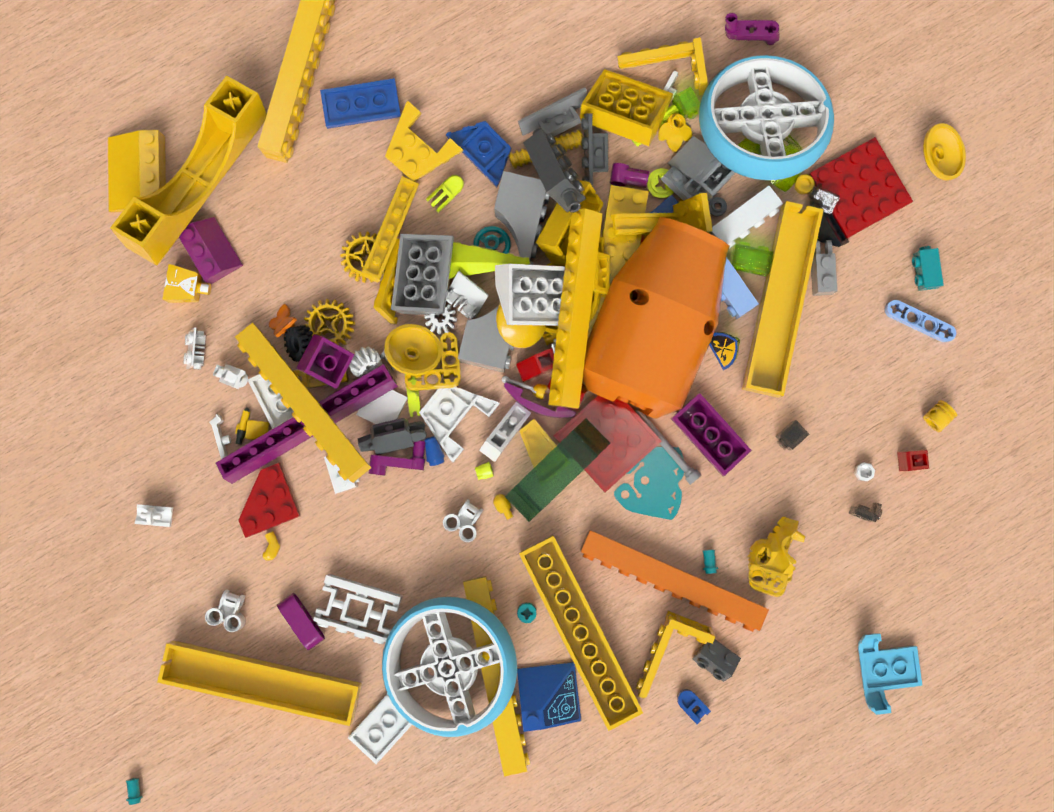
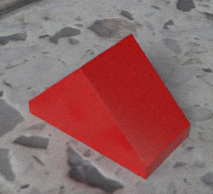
(913, 460)

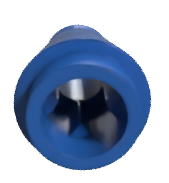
(434, 453)

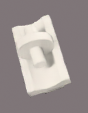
(231, 376)
(154, 515)

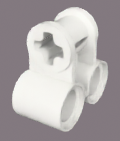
(465, 520)
(228, 607)

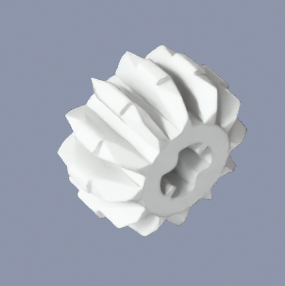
(442, 325)
(365, 361)

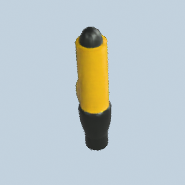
(241, 427)

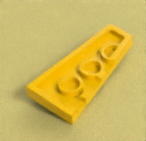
(383, 301)

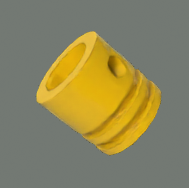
(940, 416)

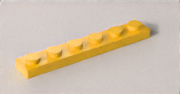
(389, 229)

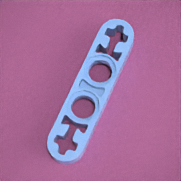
(921, 317)

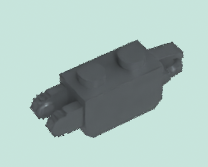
(392, 436)

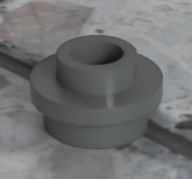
(717, 212)

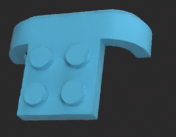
(886, 671)

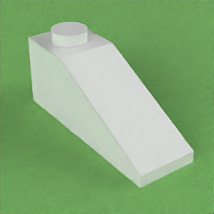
(505, 431)

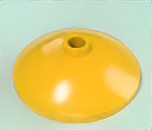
(944, 152)
(518, 335)
(414, 341)

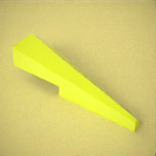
(478, 260)

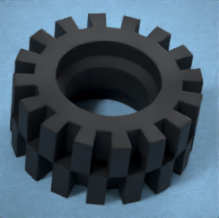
(297, 340)

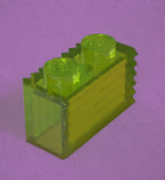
(751, 259)

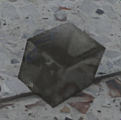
(791, 435)

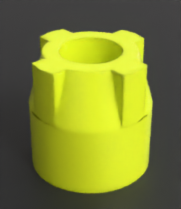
(484, 471)

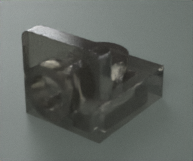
(823, 199)
(863, 512)

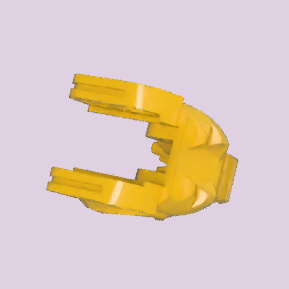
(779, 563)

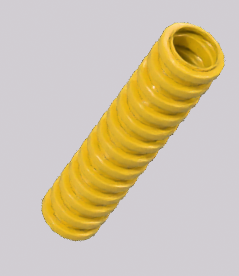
(567, 141)

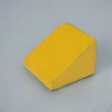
(256, 429)

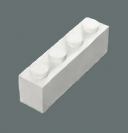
(747, 216)

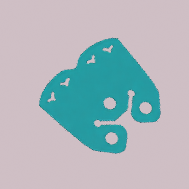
(657, 493)

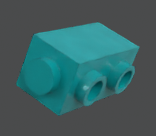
(927, 268)

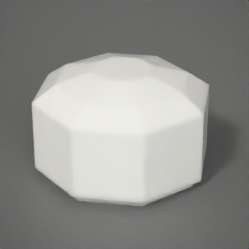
(864, 471)

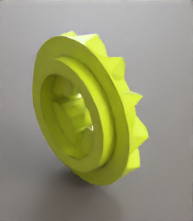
(653, 181)

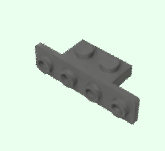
(595, 150)

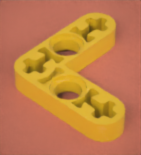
(447, 369)

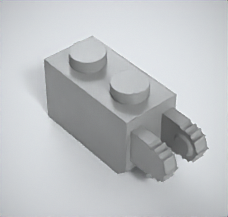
(824, 271)

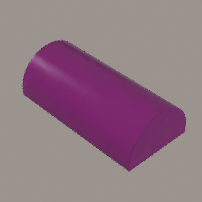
(711, 434)

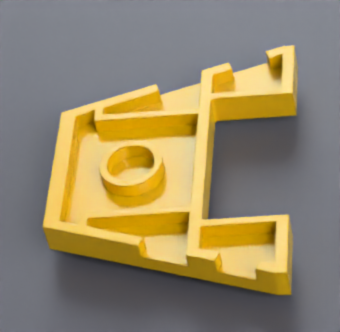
(411, 153)

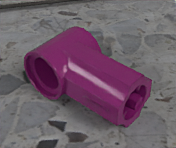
(624, 175)

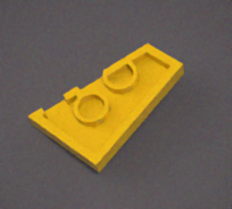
(536, 442)

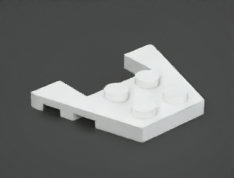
(447, 410)

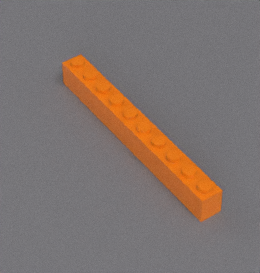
(674, 580)

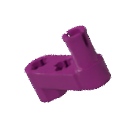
(740, 29)
(380, 463)

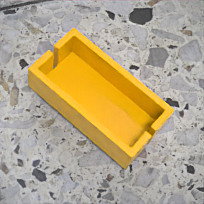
(555, 233)

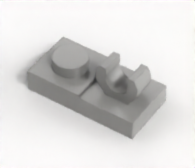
(680, 184)

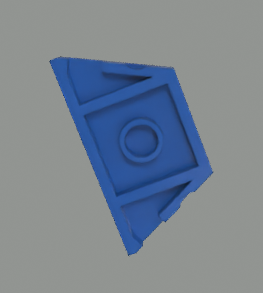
(483, 149)

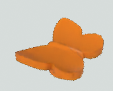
(282, 321)

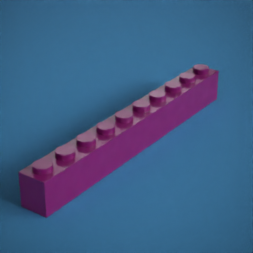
(291, 432)

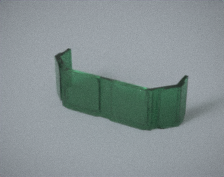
(557, 469)

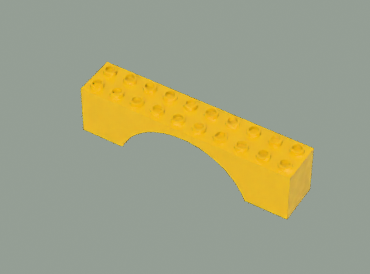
(156, 221)

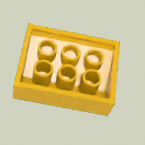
(626, 107)
(135, 166)

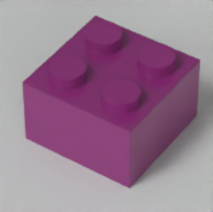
(325, 361)

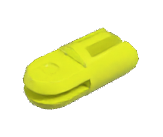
(450, 187)

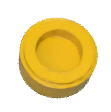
(804, 184)

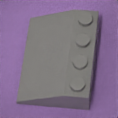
(422, 274)

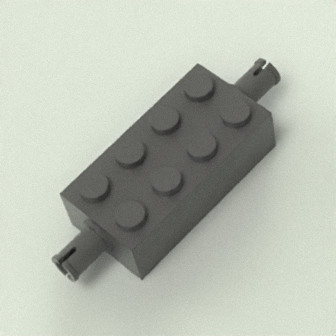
(555, 170)

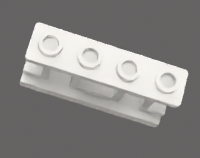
(362, 593)

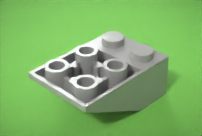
(699, 163)

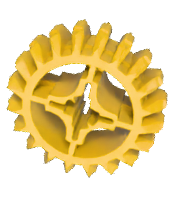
(366, 241)
(318, 312)

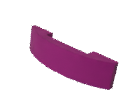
(516, 393)

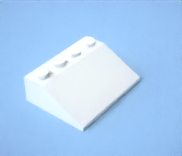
(530, 293)

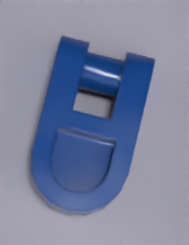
(688, 700)

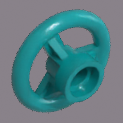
(504, 238)

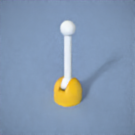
(538, 390)

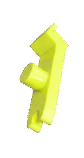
(413, 399)

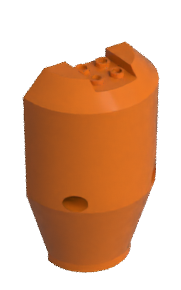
(657, 340)

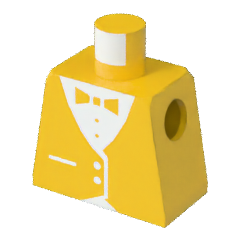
(183, 285)

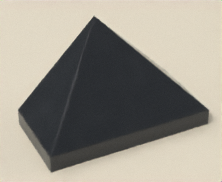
(831, 231)

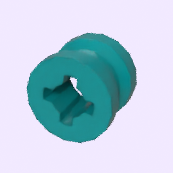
(529, 612)

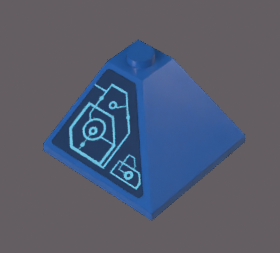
(548, 696)

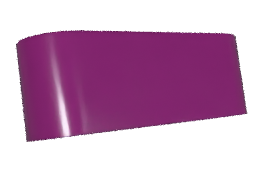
(300, 621)

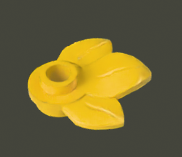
(674, 134)

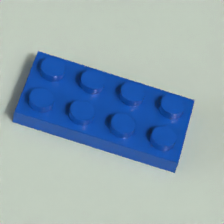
(360, 103)

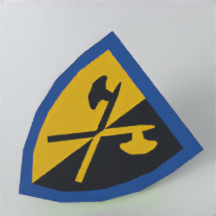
(725, 348)

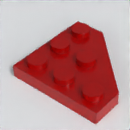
(268, 502)

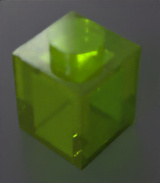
(687, 103)

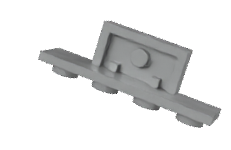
(555, 117)

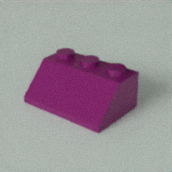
(210, 249)

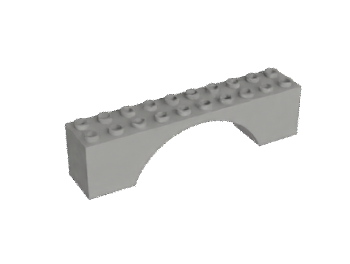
(521, 210)

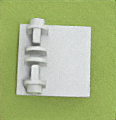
(467, 295)
(192, 338)

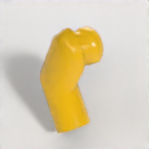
(272, 548)

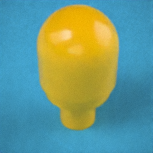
(503, 505)

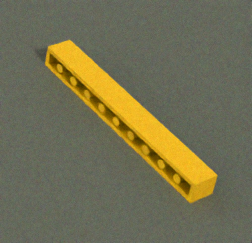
(575, 308)
(303, 403)
(507, 724)

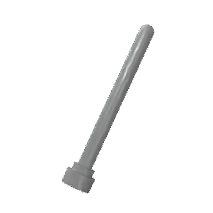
(690, 473)

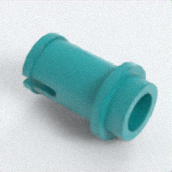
(709, 561)
(133, 791)

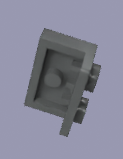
(717, 660)

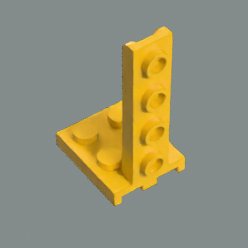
(667, 53)
(691, 211)
(684, 627)

